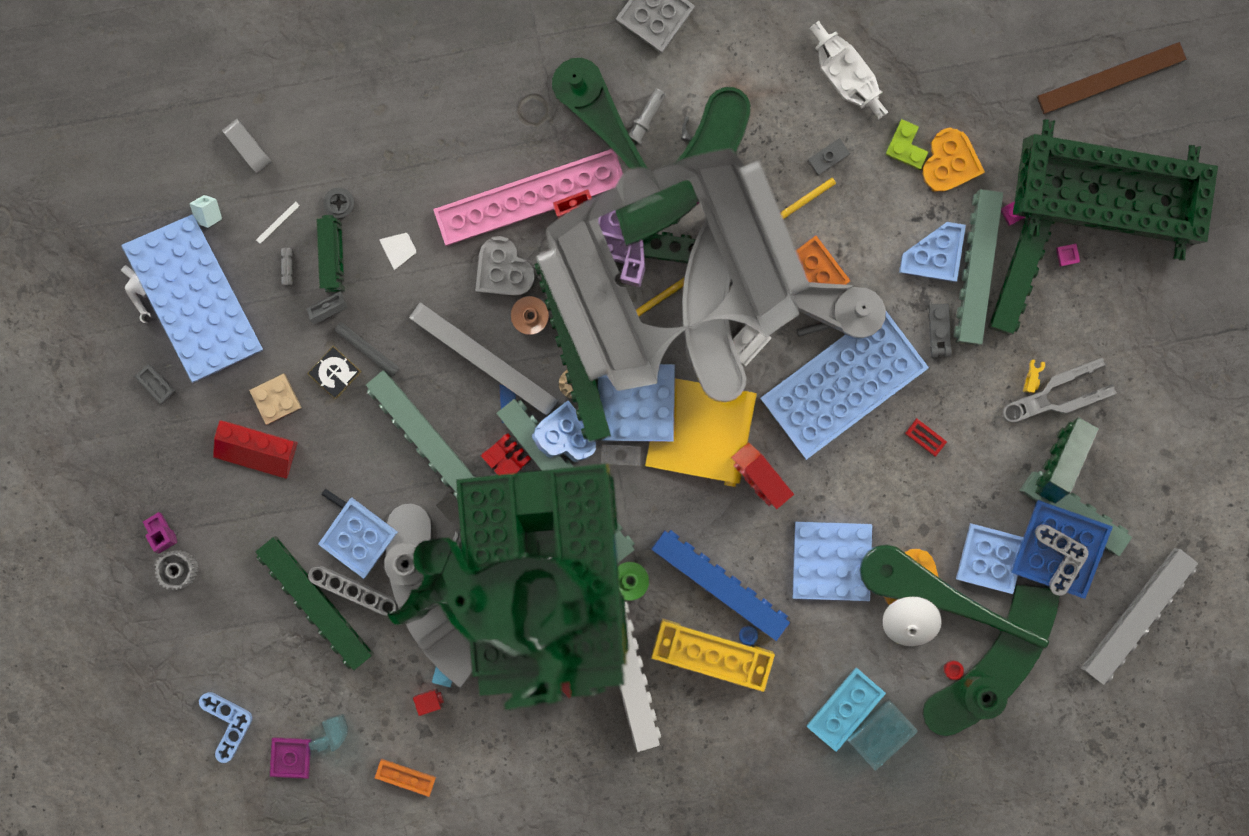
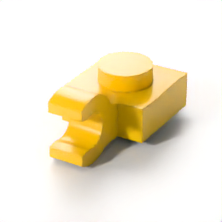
(1032, 382)

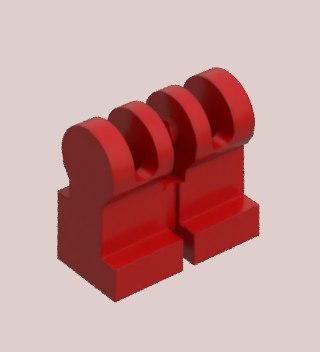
(497, 454)

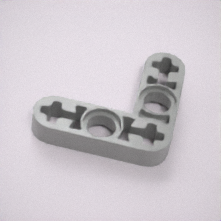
(1068, 559)

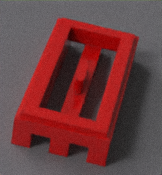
(913, 428)

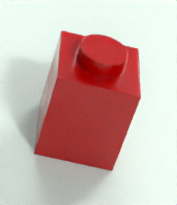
(428, 701)

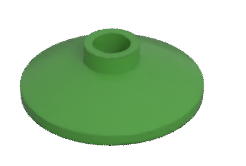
(640, 577)

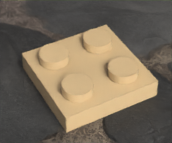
(275, 399)

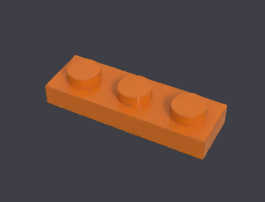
(405, 777)

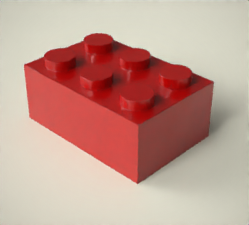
(761, 476)

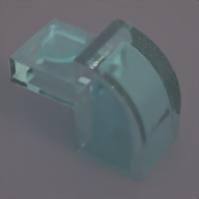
(336, 734)

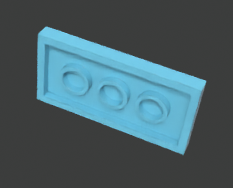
(846, 709)

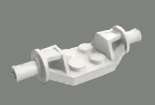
(847, 71)

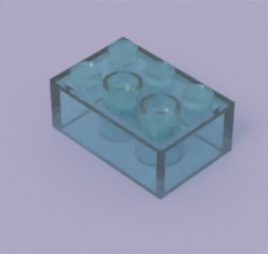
(882, 734)

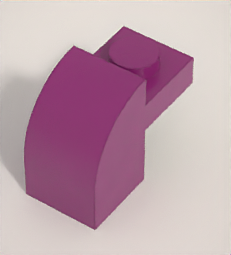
(159, 534)

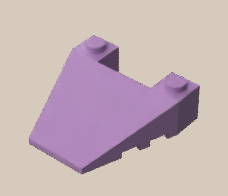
(630, 256)

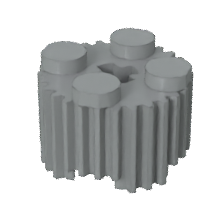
(166, 571)

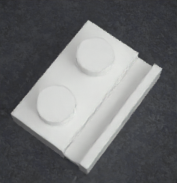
(749, 343)

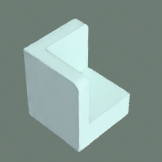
(206, 211)

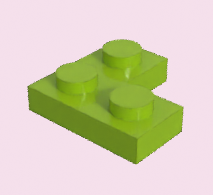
(902, 149)

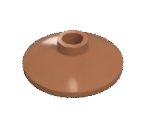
(520, 313)

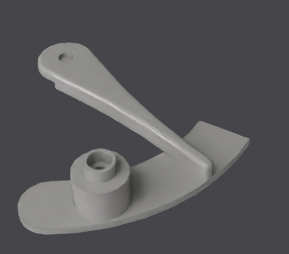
(709, 343)
(433, 632)

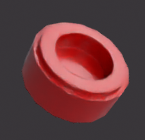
(953, 670)

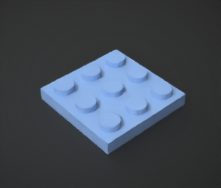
(357, 538)
(989, 558)

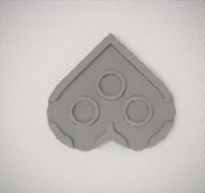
(502, 270)

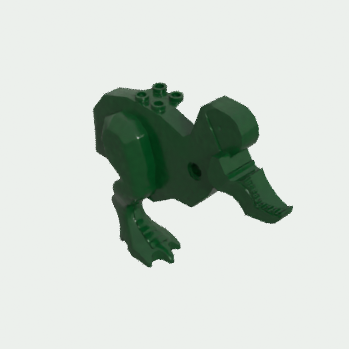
(511, 602)

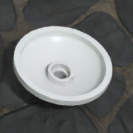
(911, 614)

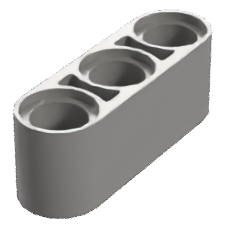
(246, 145)

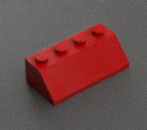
(254, 449)

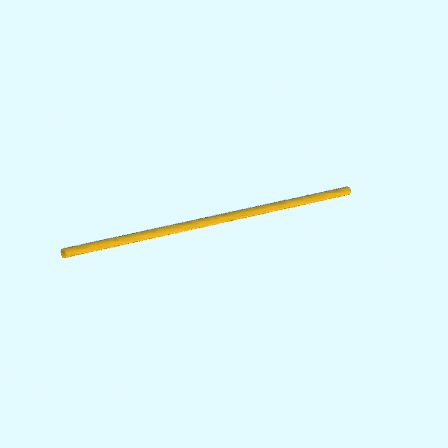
(785, 213)

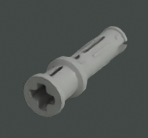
(642, 124)

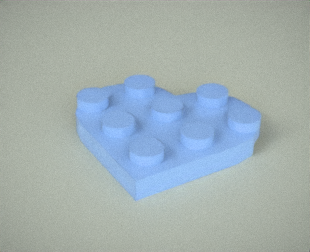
(562, 434)

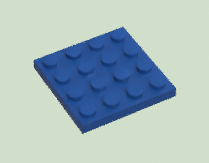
(1041, 561)

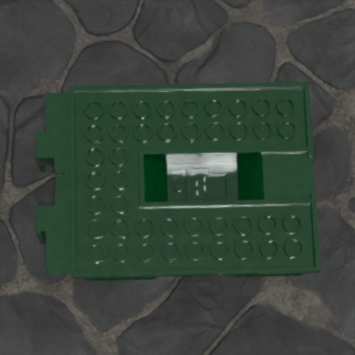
(560, 518)

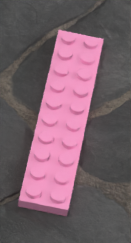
(526, 197)

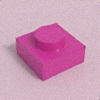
(1007, 213)
(1067, 255)

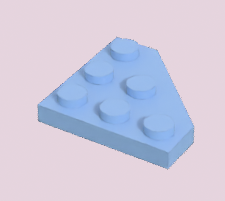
(936, 254)

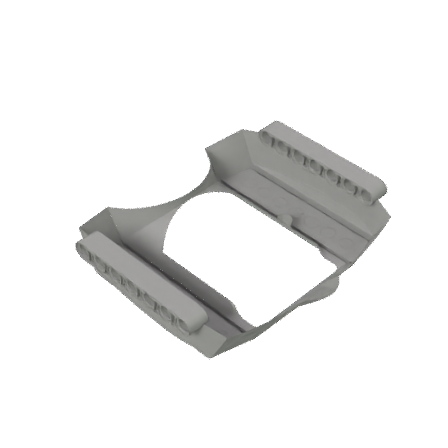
(748, 236)

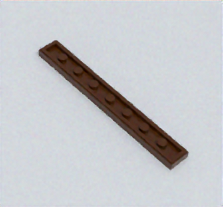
(1111, 78)

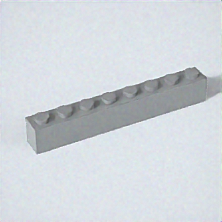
(1139, 616)

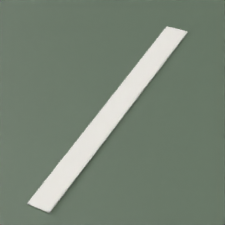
(288, 212)

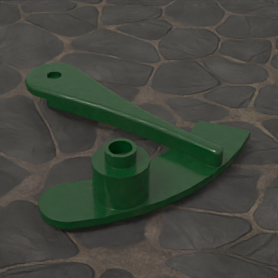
(723, 125)
(990, 683)

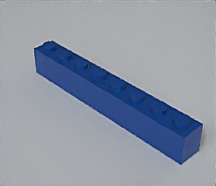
(720, 585)

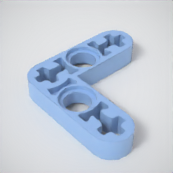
(232, 718)

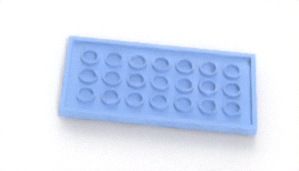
(192, 298)
(843, 386)

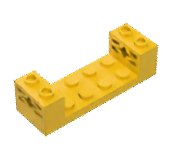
(712, 655)

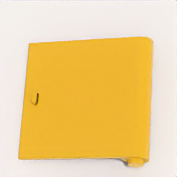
(704, 434)

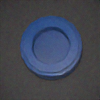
(748, 635)

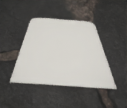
(398, 249)

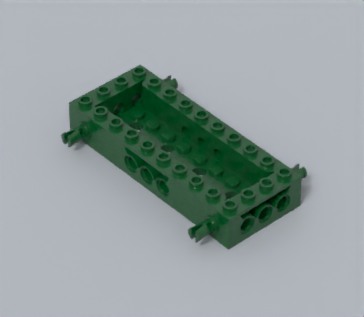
(1113, 171)

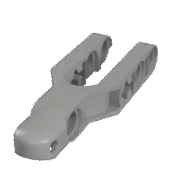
(1038, 402)

